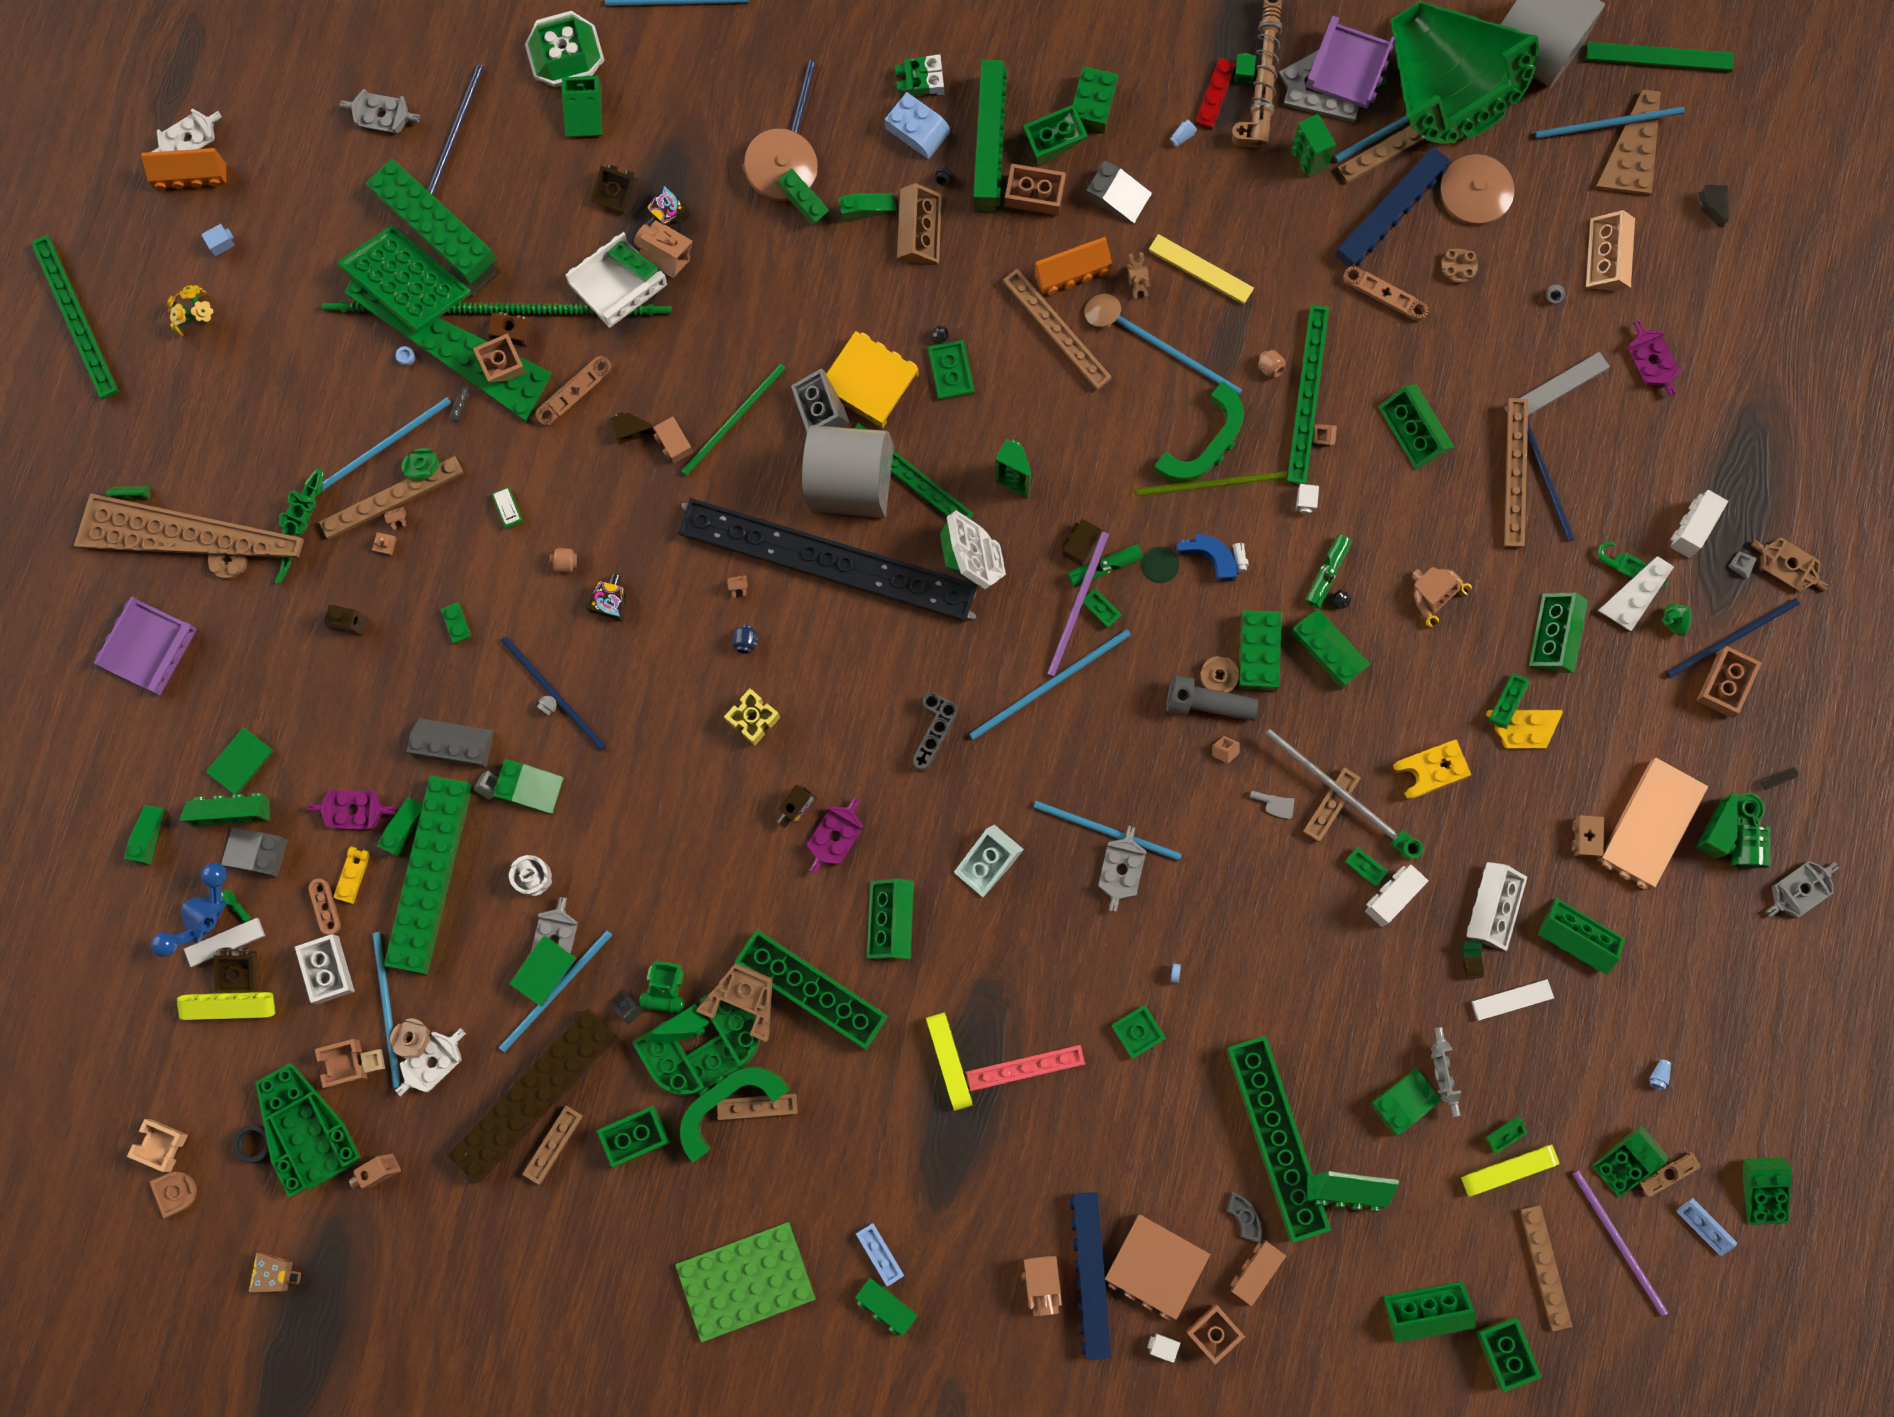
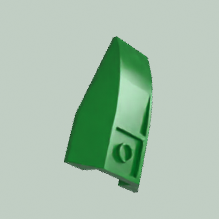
(302, 1132)

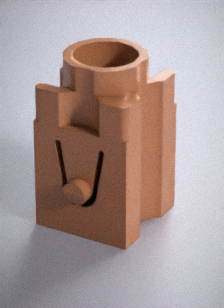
(663, 247)
(1042, 1285)

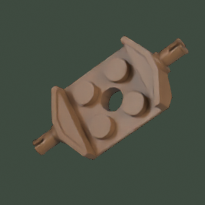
(1775, 558)

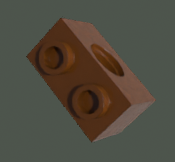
(518, 335)

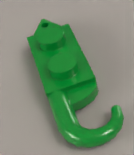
(1623, 562)

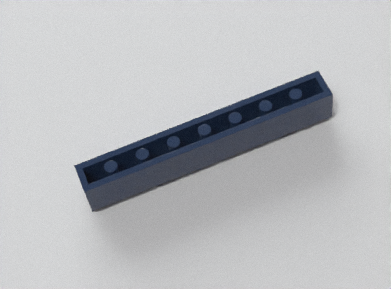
(1392, 208)
(1091, 1275)

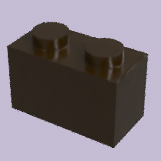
(1081, 542)

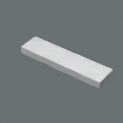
(231, 938)
(1512, 1000)

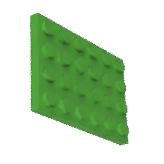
(745, 1282)

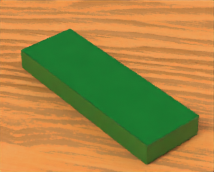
(632, 261)
(1509, 701)

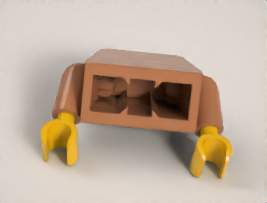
(1435, 590)

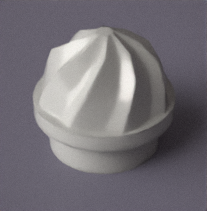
(1555, 293)
(547, 704)

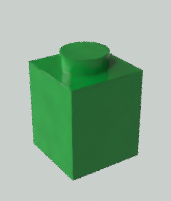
(1245, 68)

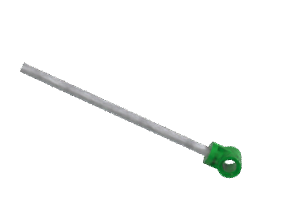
(1400, 840)

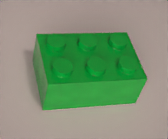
(1095, 98)
(1313, 145)
(633, 1137)
(1508, 1354)

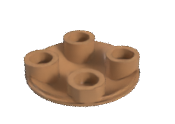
(1459, 265)
(1102, 310)

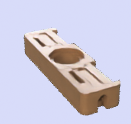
(1680, 1168)

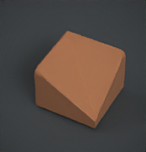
(1324, 434)
(1225, 749)

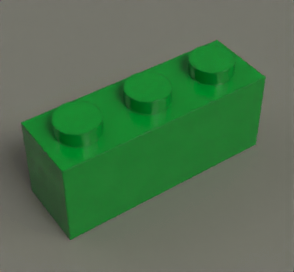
(802, 196)
(886, 1307)

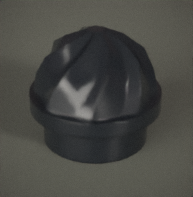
(943, 176)
(939, 334)
(1341, 599)

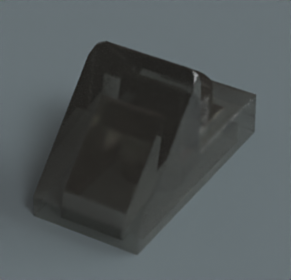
(625, 1006)

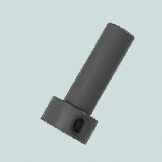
(1208, 700)

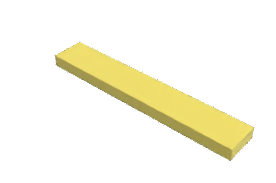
(1201, 269)

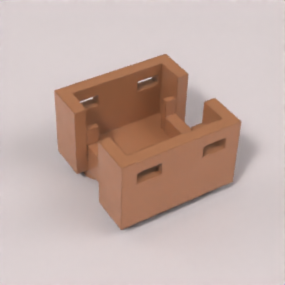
(341, 1063)

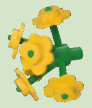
(199, 312)

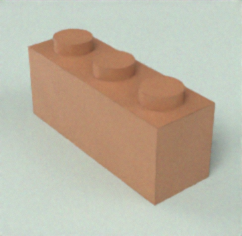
(1257, 1272)

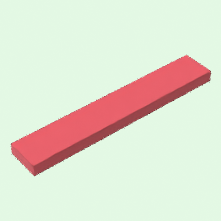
(1025, 1068)

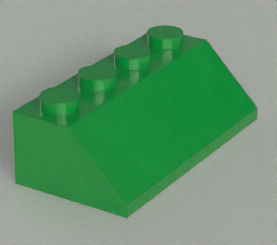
(1416, 426)
(1013, 468)
(1558, 632)
(1329, 648)
(226, 810)
(890, 919)
(1581, 936)
(1350, 1191)
(1429, 1312)

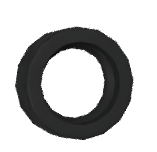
(237, 1144)

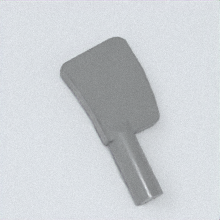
(1276, 805)

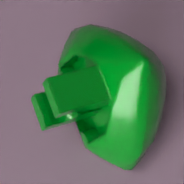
(1678, 618)

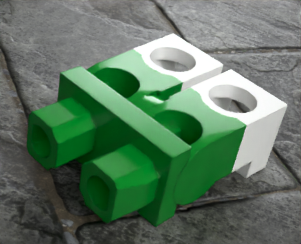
(922, 76)

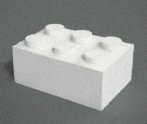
(1698, 523)
(1395, 895)
(324, 969)

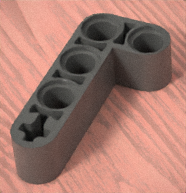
(932, 735)

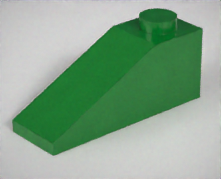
(866, 205)
(401, 827)
(145, 836)
(680, 1028)

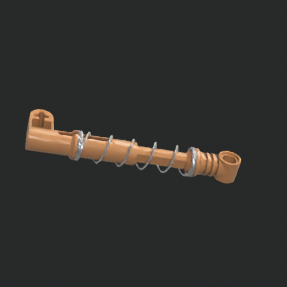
(1264, 82)

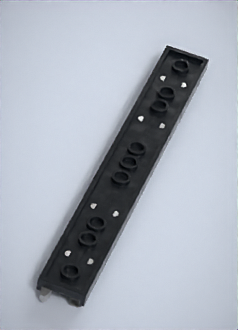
(828, 559)

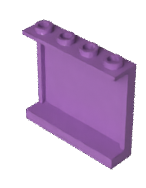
(1349, 64)
(145, 645)

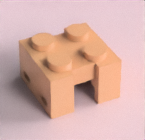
(158, 1146)

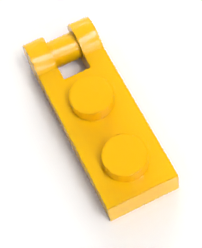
(351, 875)

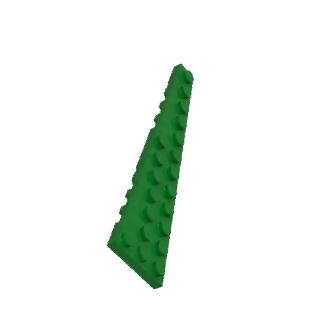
(455, 350)

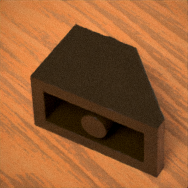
(629, 427)

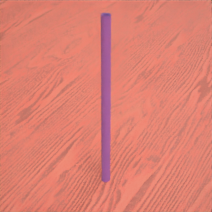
(1078, 603)
(1620, 1243)

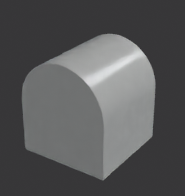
(1560, 28)
(847, 471)

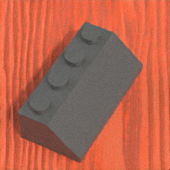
(450, 742)

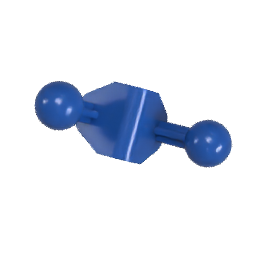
(197, 914)

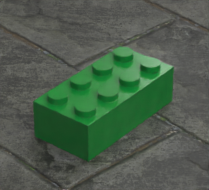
(1259, 651)

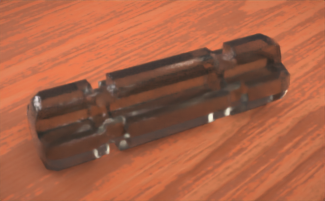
(459, 404)
(1779, 778)

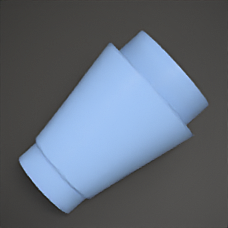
(1184, 132)
(1661, 1075)

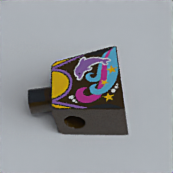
(667, 209)
(608, 599)
(801, 799)

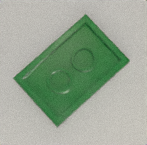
(951, 370)
(240, 761)
(542, 970)

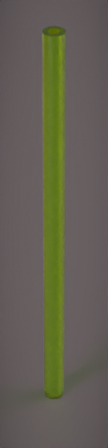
(1211, 483)

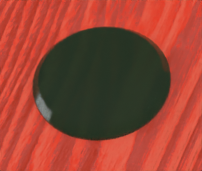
(1160, 564)

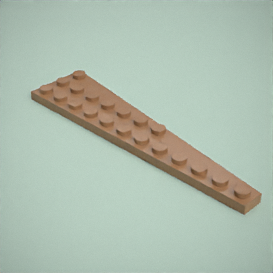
(139, 527)

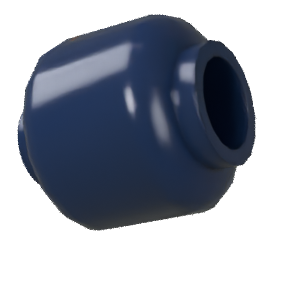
(745, 639)

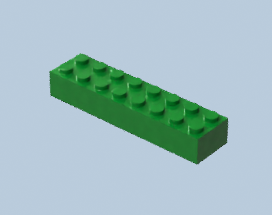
(990, 136)
(431, 221)
(813, 990)

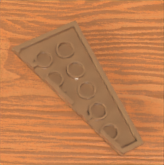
(1633, 157)

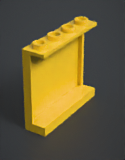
(870, 378)

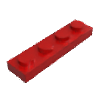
(1215, 93)

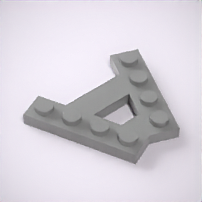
(1321, 104)

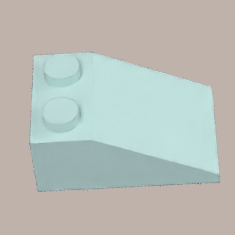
(988, 860)

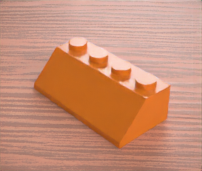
(184, 168)
(1073, 266)

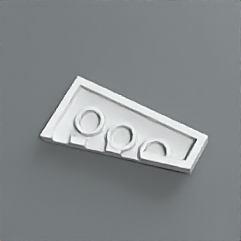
(1633, 599)

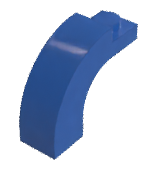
(1214, 550)

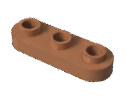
(319, 899)

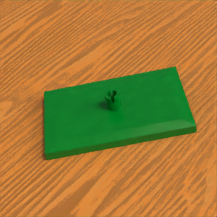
(404, 278)

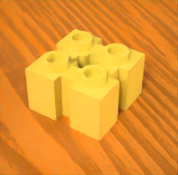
(752, 705)

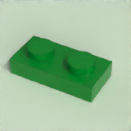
(1101, 608)
(456, 623)
(1366, 867)
(1506, 1135)

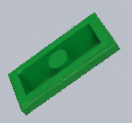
(129, 492)

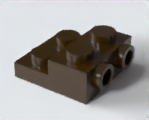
(614, 188)
(235, 970)

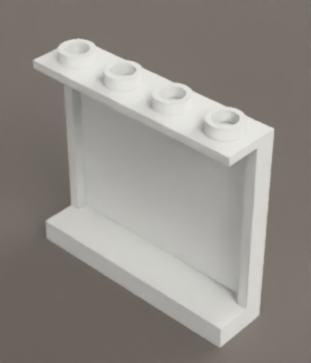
(609, 286)

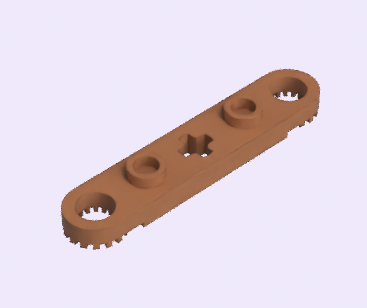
(1374, 286)
(583, 382)

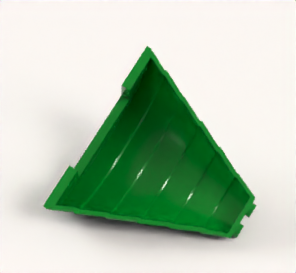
(1459, 70)

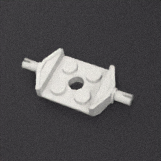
(196, 125)
(419, 1074)

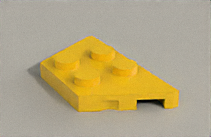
(1529, 729)

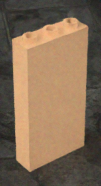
(1652, 824)

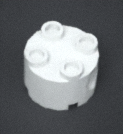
(530, 875)

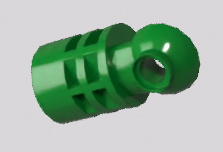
(1752, 841)

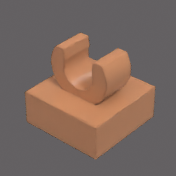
(396, 515)
(384, 544)
(737, 583)

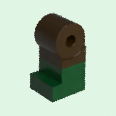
(1472, 959)

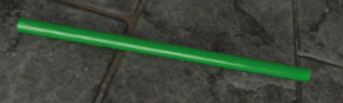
(733, 419)

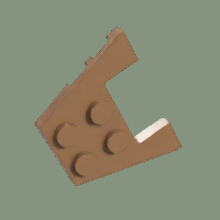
(747, 991)

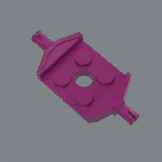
(1648, 345)
(337, 804)
(840, 820)

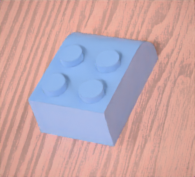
(917, 125)

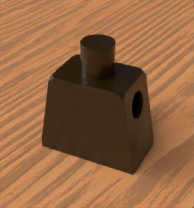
(342, 620)

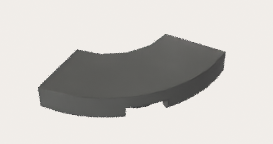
(1247, 1217)

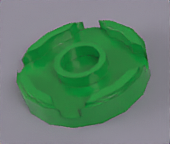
(420, 464)

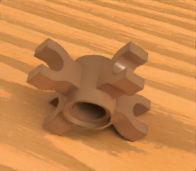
(1138, 275)

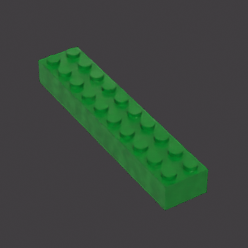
(428, 875)
(1277, 1137)

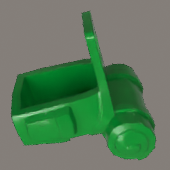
(663, 988)

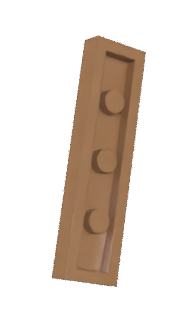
(1330, 806)
(756, 1107)
(552, 1145)

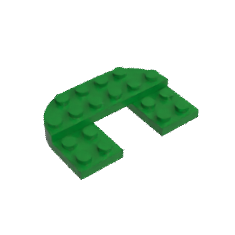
(721, 1056)

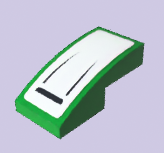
(507, 507)

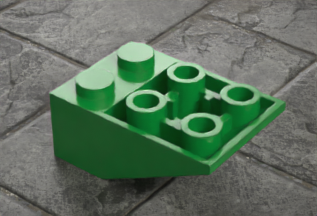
(582, 106)
(1630, 1161)
(1767, 1190)

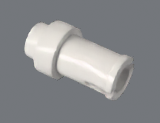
(1240, 557)

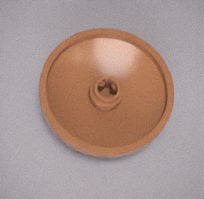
(773, 155)
(1476, 190)

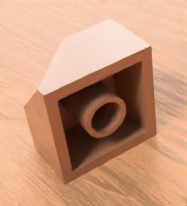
(499, 359)
(1215, 1334)

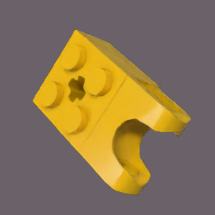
(1428, 771)

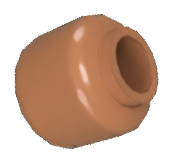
(1271, 363)
(563, 560)

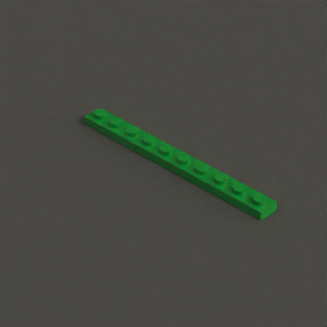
(74, 317)
(1308, 395)

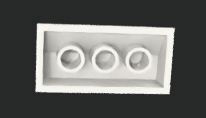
(1496, 906)

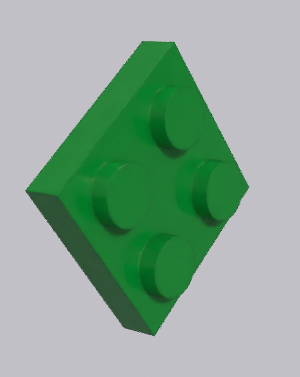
(1138, 1032)

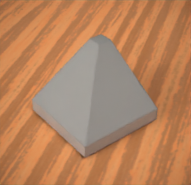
(1742, 564)

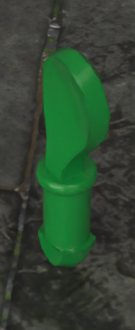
(230, 899)

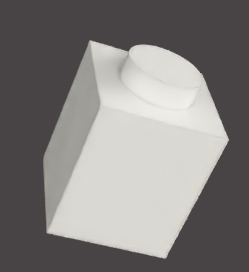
(1307, 499)
(1163, 1347)

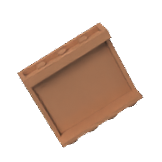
(1157, 1267)

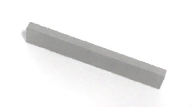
(1565, 382)

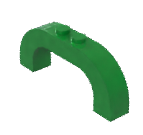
(1184, 472)
(690, 1132)

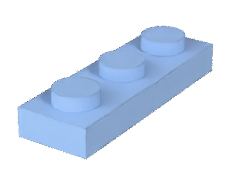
(1706, 1227)
(880, 1254)

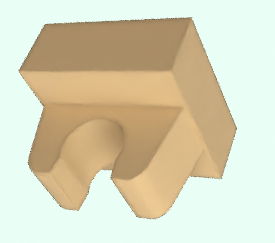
(372, 1061)

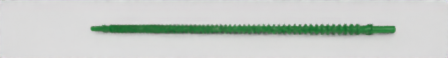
(650, 309)

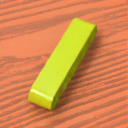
(226, 1006)
(949, 1061)
(1510, 1170)

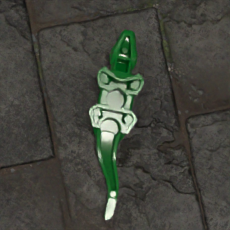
(298, 514)

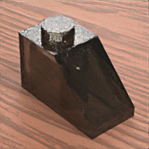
(1714, 203)

